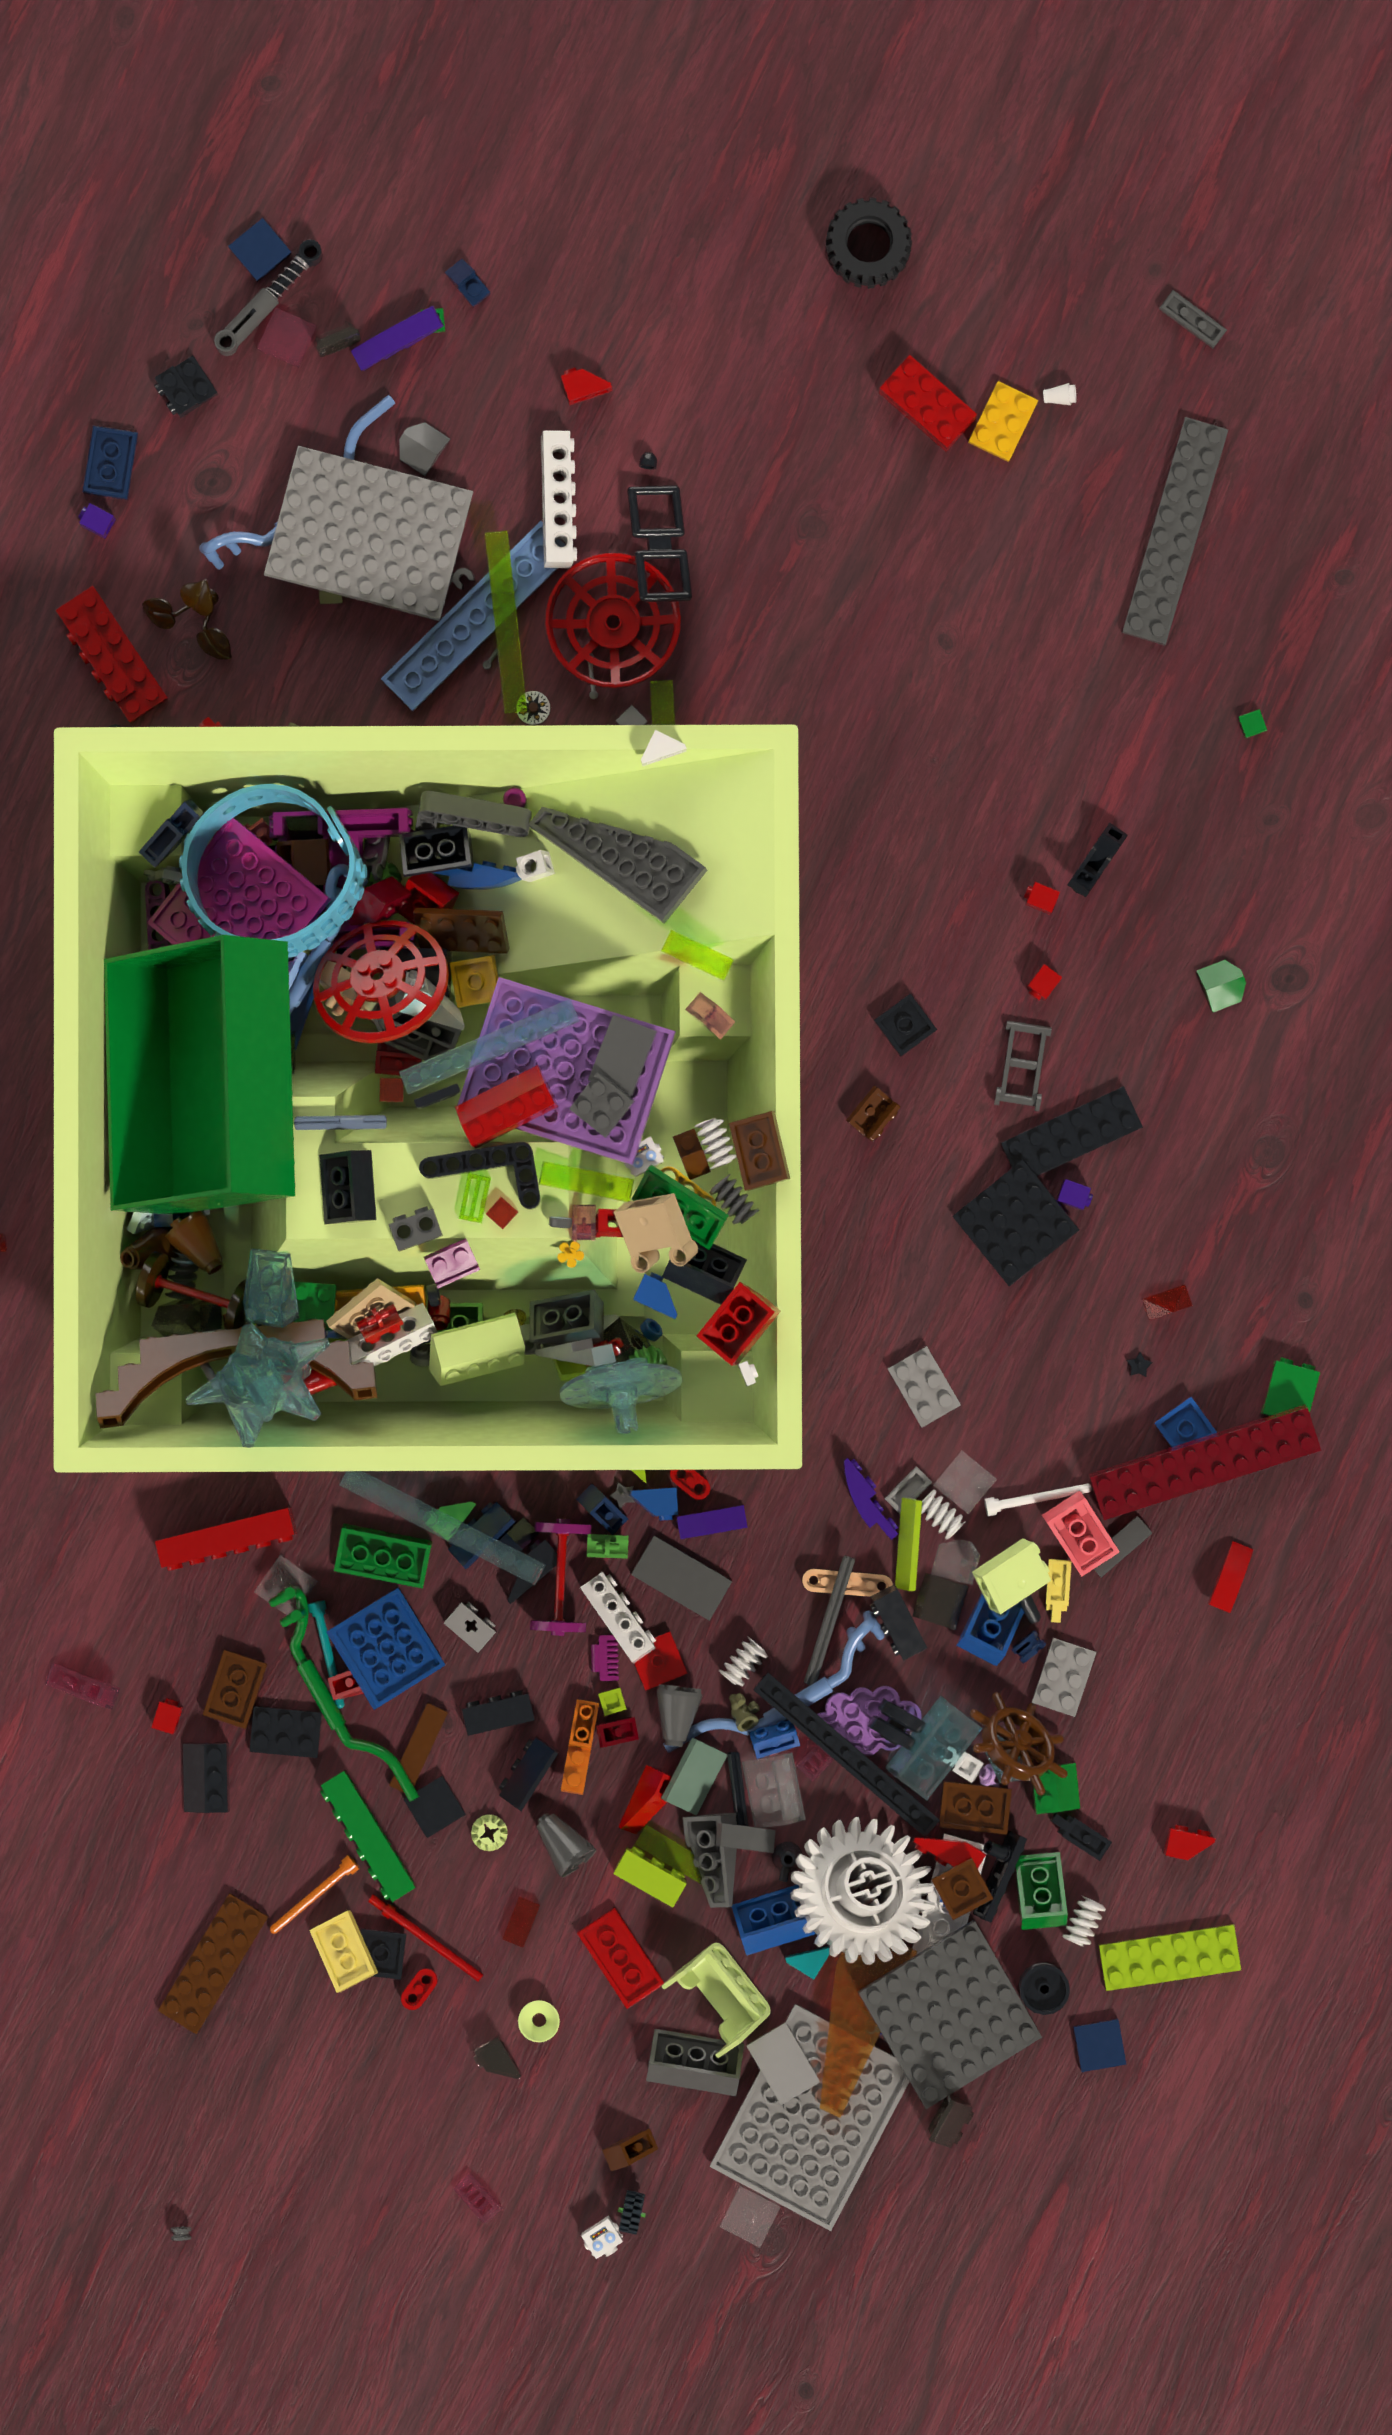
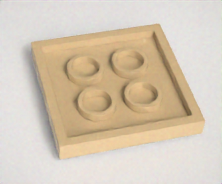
(375, 1295)

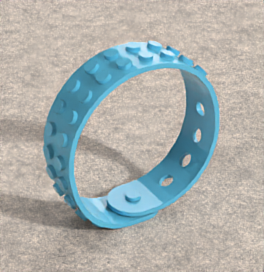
(256, 795)

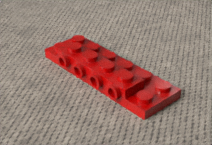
(110, 654)

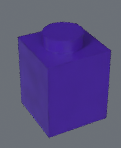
(96, 520)
(1074, 1195)

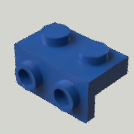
(774, 1738)

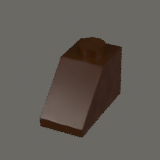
(630, 2149)

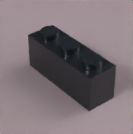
(897, 1622)
(498, 1713)

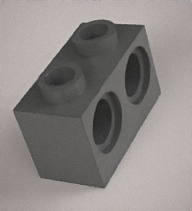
(417, 1235)

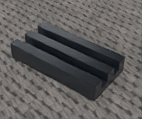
(437, 1096)

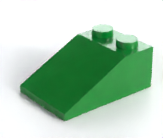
(1041, 1891)

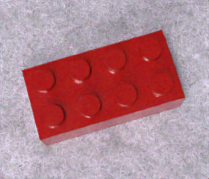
(927, 403)

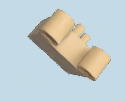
(348, 995)
(652, 1226)

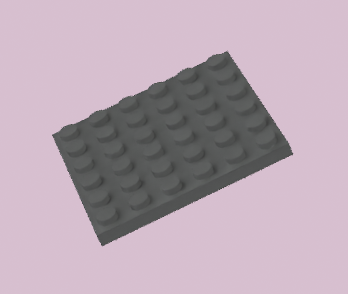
(949, 2014)

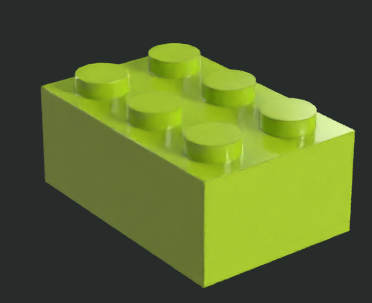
(650, 1876)

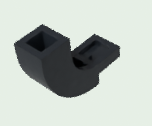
(1097, 860)

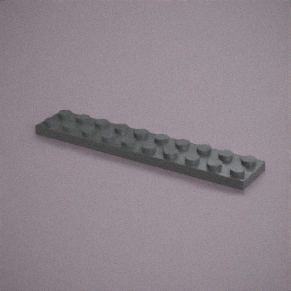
(1175, 531)

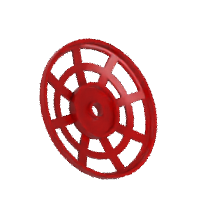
(597, 617)
(384, 988)

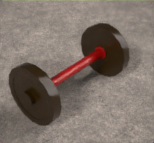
(154, 1280)

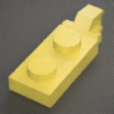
(1058, 1588)

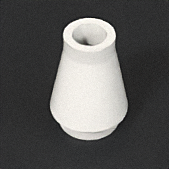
(1061, 394)

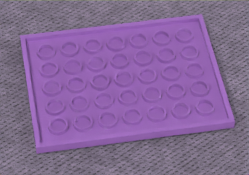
(566, 1064)

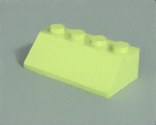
(476, 1349)

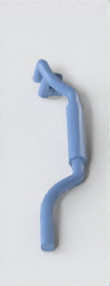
(307, 973)
(808, 1695)

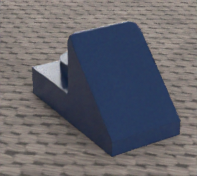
(467, 282)

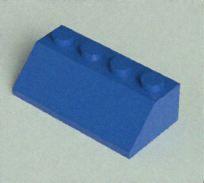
(769, 1920)

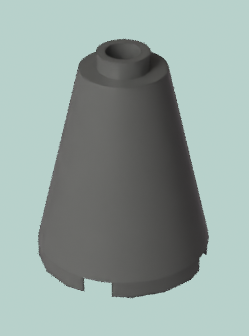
(563, 1844)

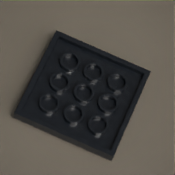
(1016, 1222)

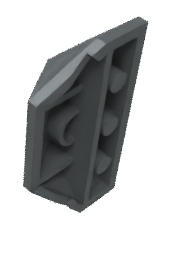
(426, 1041)

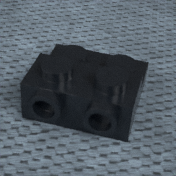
(185, 387)

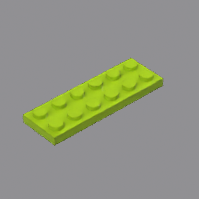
(1169, 1957)

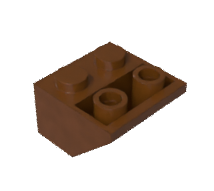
(307, 857)

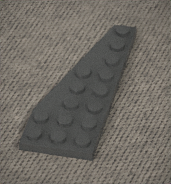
(641, 868)

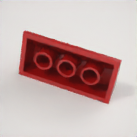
(506, 1107)

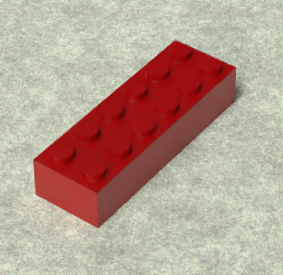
(226, 1537)

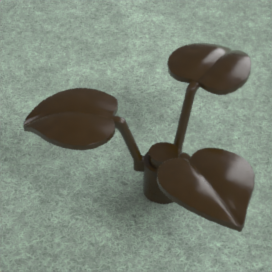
(202, 600)

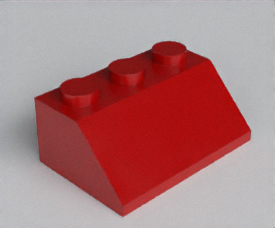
(738, 1323)

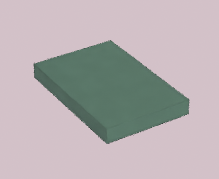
(694, 1776)

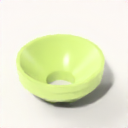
(535, 2033)

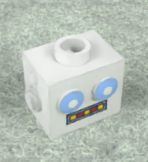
(647, 1155)
(602, 2238)

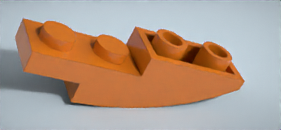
(579, 1747)

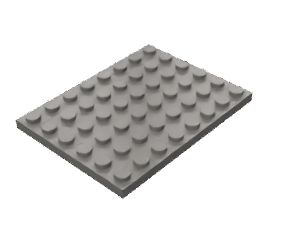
(368, 533)
(796, 2148)

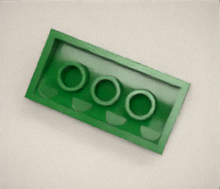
(383, 1555)

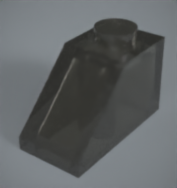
(496, 2059)

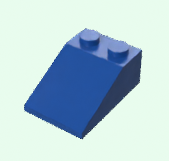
(988, 1632)

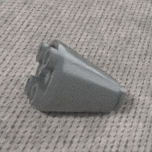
(677, 1712)

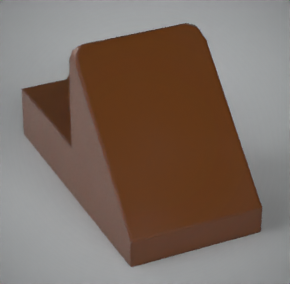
(691, 1154)

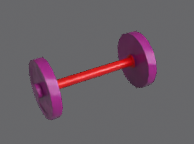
(558, 1625)

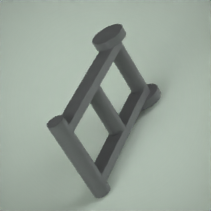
(1000, 1094)

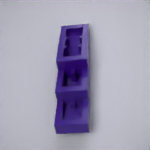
(397, 338)

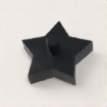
(1139, 1365)

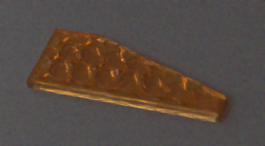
(851, 2028)

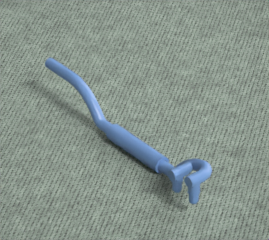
(232, 538)

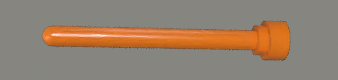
(347, 1867)

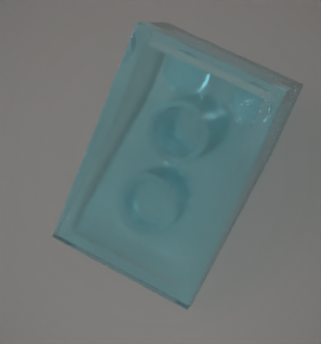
(270, 1289)

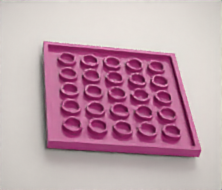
(242, 891)

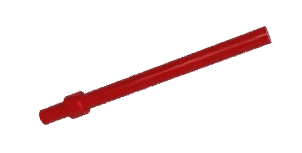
(389, 1911)

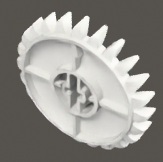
(846, 1918)

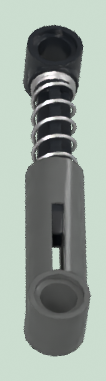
(266, 300)

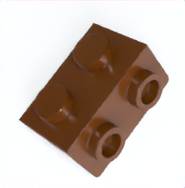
(873, 1113)

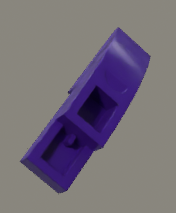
(861, 1491)

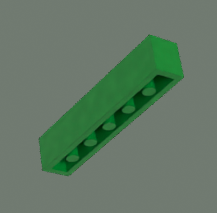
(368, 1835)

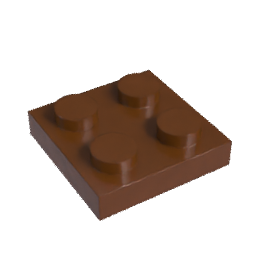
(962, 1889)

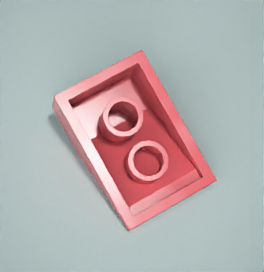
(1080, 1533)

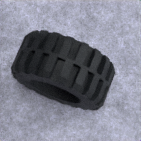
(868, 272)

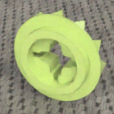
(492, 1822)

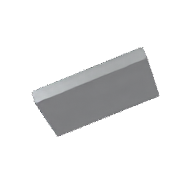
(783, 2063)

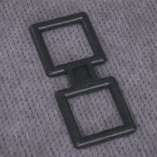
(659, 543)

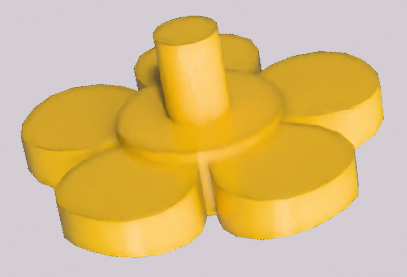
(570, 1253)

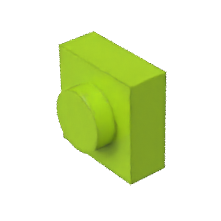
(612, 1701)

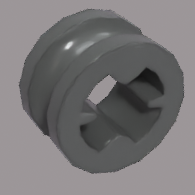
(181, 2233)

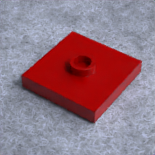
(661, 1663)

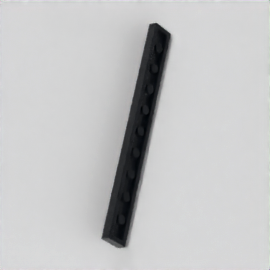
(846, 1754)

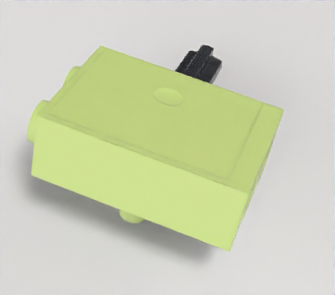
(1013, 1578)

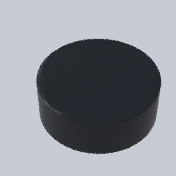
(433, 1295)

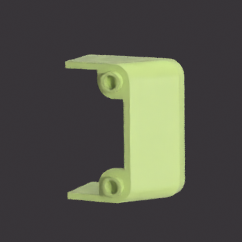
(727, 1991)

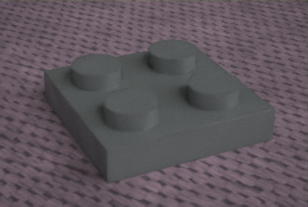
(602, 1104)

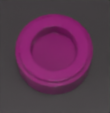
(515, 797)

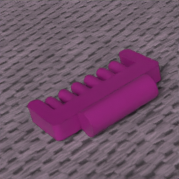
(599, 1658)

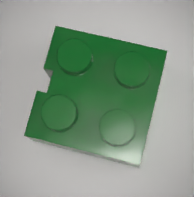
(315, 1301)

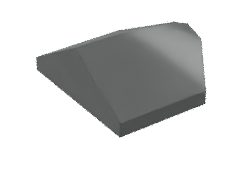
(421, 447)

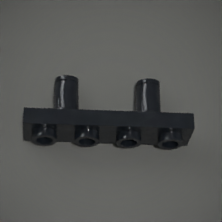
(1004, 1866)

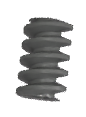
(733, 1200)
(183, 1274)

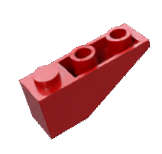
(645, 1800)
(949, 1851)

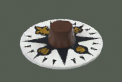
(537, 708)

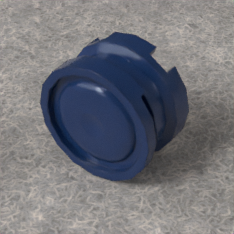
(1030, 1649)

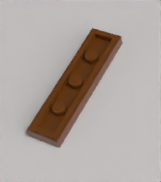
(421, 1743)

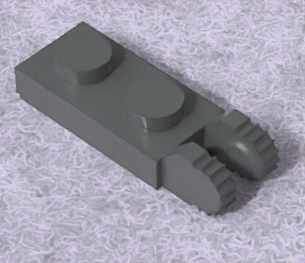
(375, 856)

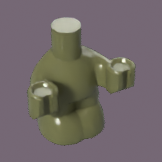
(742, 1713)

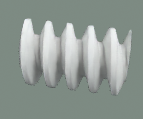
(716, 1142)
(941, 1514)
(743, 1662)
(1084, 1921)

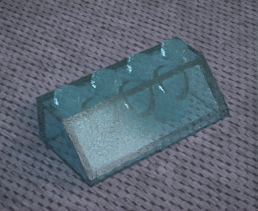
(936, 1748)

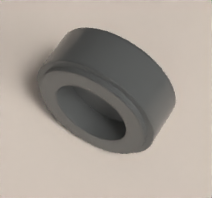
(560, 1222)

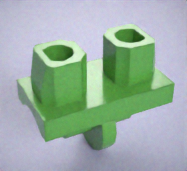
(607, 1546)

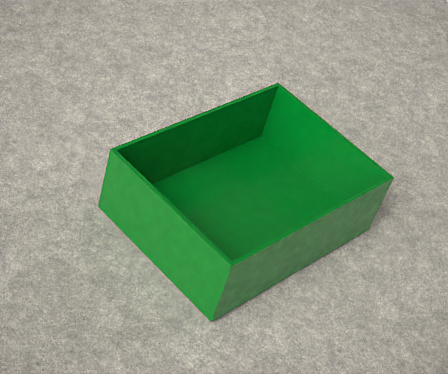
(199, 1075)

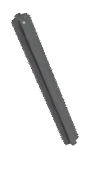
(829, 1620)

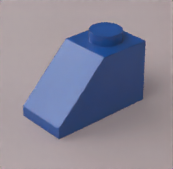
(655, 1294)
(657, 1501)

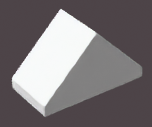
(660, 748)

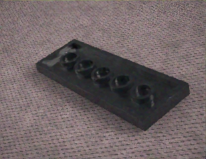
(1074, 1133)

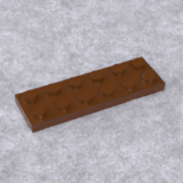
(213, 1963)

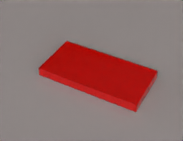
(620, 1958)

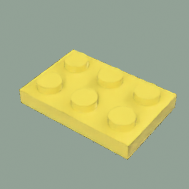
(343, 1951)

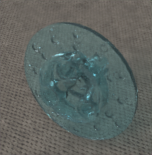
(621, 1388)

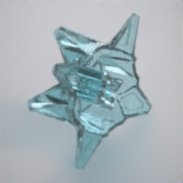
(261, 1381)

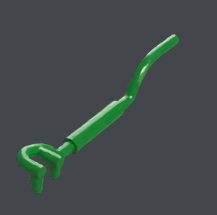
(321, 1693)

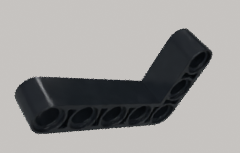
(488, 1164)

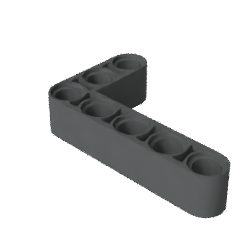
(471, 814)

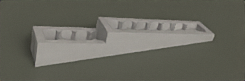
(580, 1352)

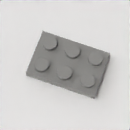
(924, 1387)
(1063, 1677)

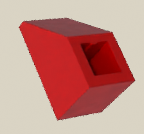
(1186, 1844)

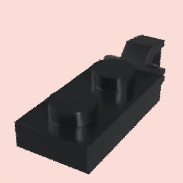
(1082, 1836)

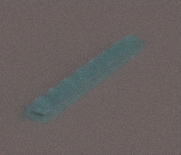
(489, 1046)

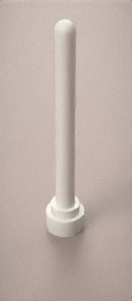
(995, 1505)

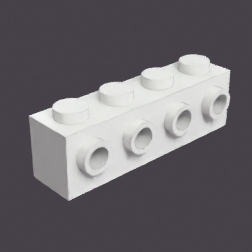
(617, 1616)

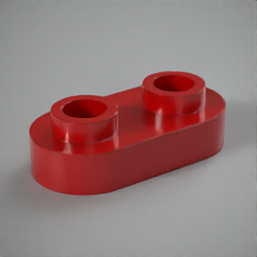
(689, 1481)
(419, 1988)

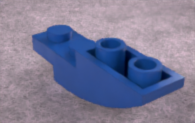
(481, 876)

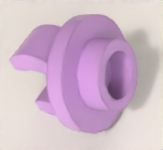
(987, 1776)

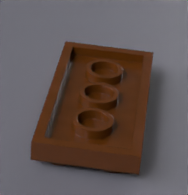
(463, 929)

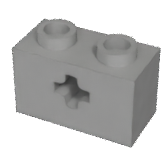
(457, 1623)

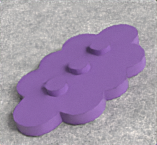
(853, 1712)

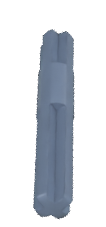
(340, 1122)

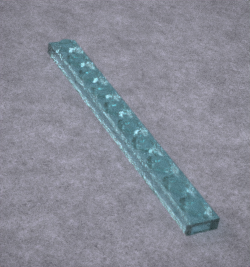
(443, 1525)

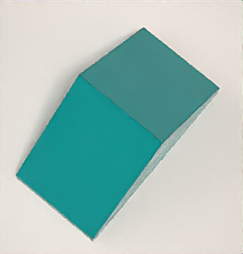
(809, 1961)

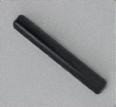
(737, 1788)

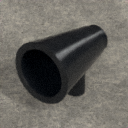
(780, 1852)

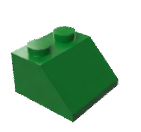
(1060, 1793)

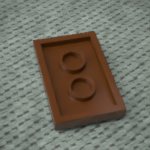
(759, 1151)
(235, 1689)
(975, 1807)

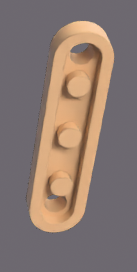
(859, 1583)

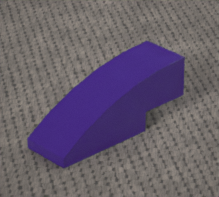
(712, 1522)

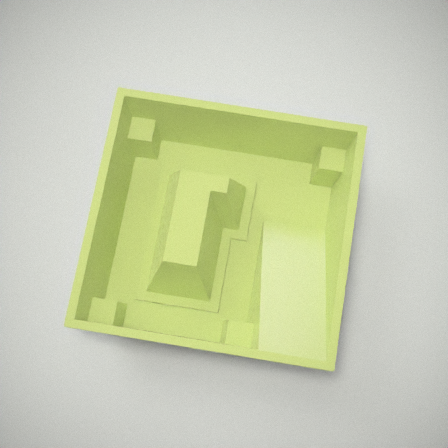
(568, 934)

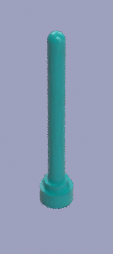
(318, 1610)

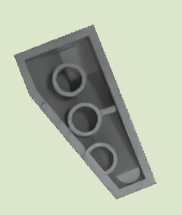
(714, 1862)

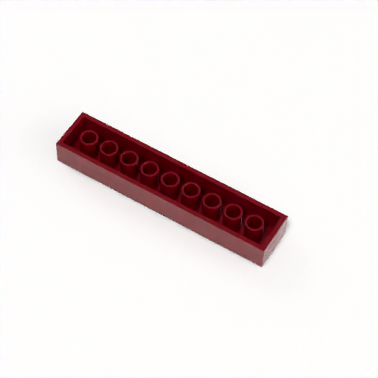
(1205, 1462)

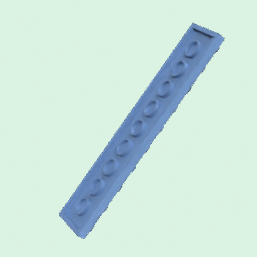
(466, 626)

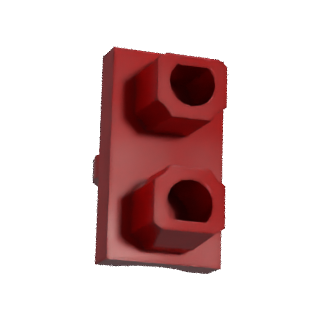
(379, 1324)

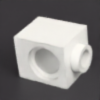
(543, 866)

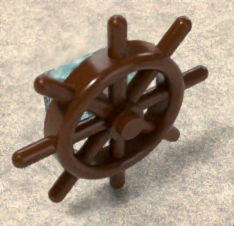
(1011, 1749)

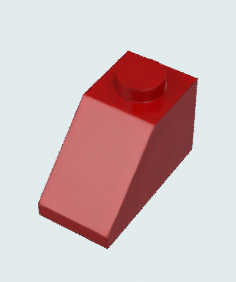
(583, 385)
(344, 1686)

